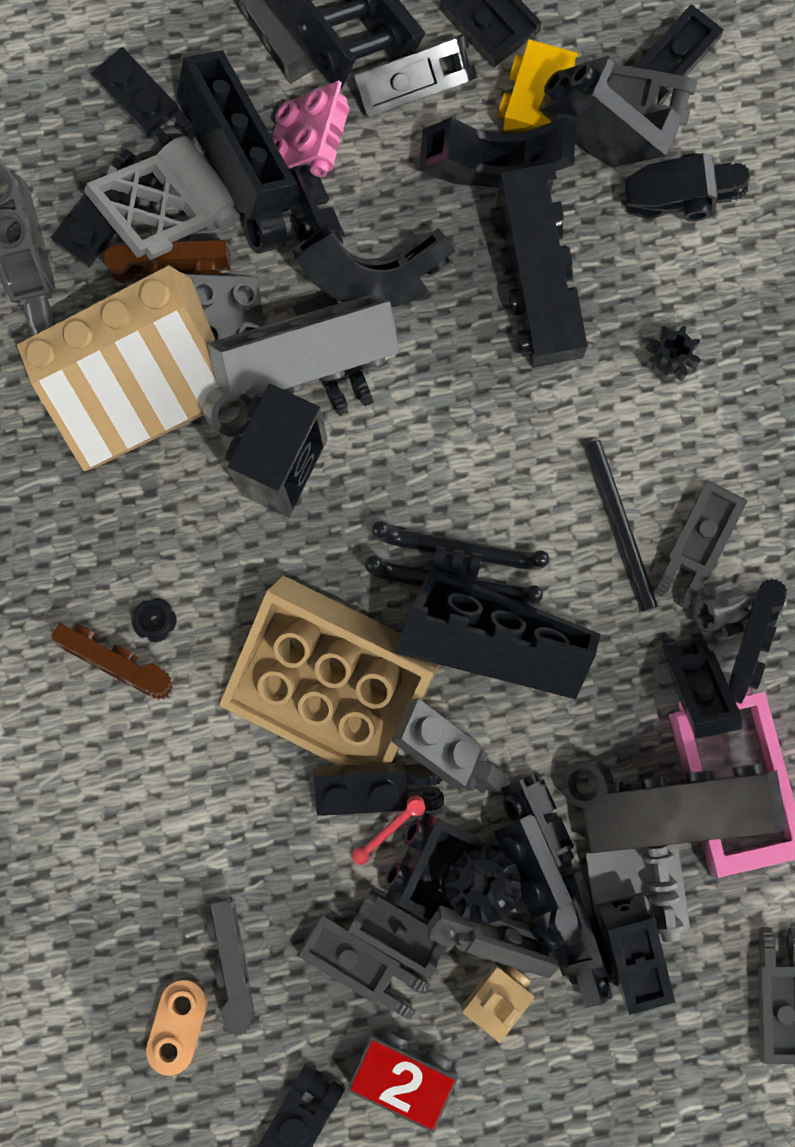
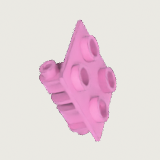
(311, 128)

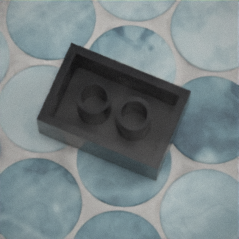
(277, 449)

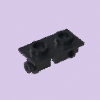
(304, 204)
(533, 797)

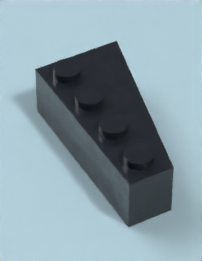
(538, 266)
(496, 637)

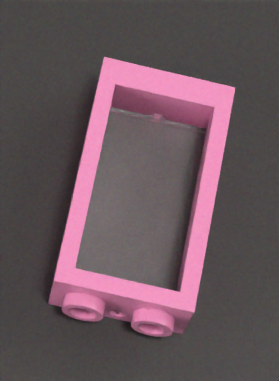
(751, 745)

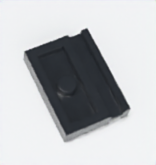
(493, 25)

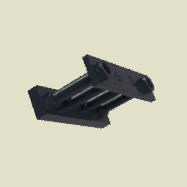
(387, 20)

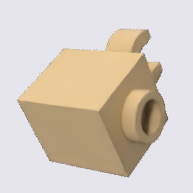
(499, 1000)

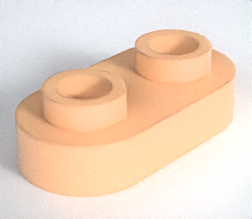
(177, 1027)

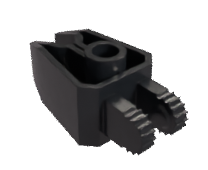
(685, 186)

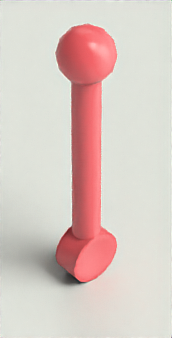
(415, 807)

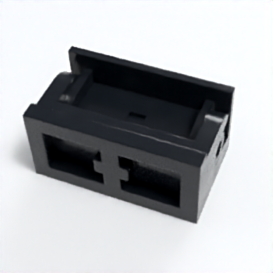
(636, 953)

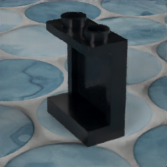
(604, 119)

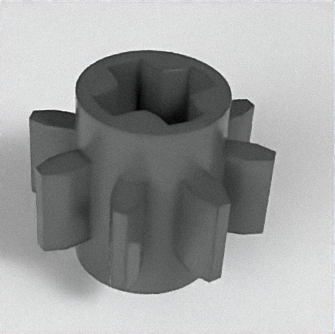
(722, 609)

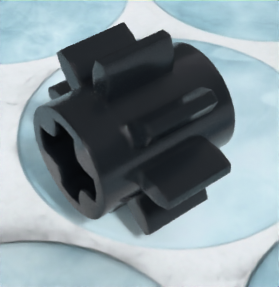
(665, 364)

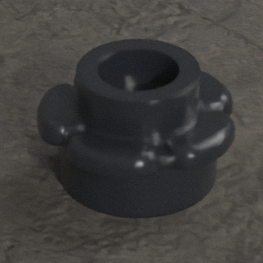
(143, 615)

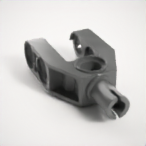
(25, 262)

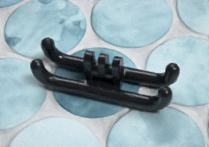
(456, 558)

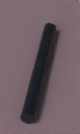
(621, 526)

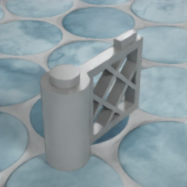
(187, 185)

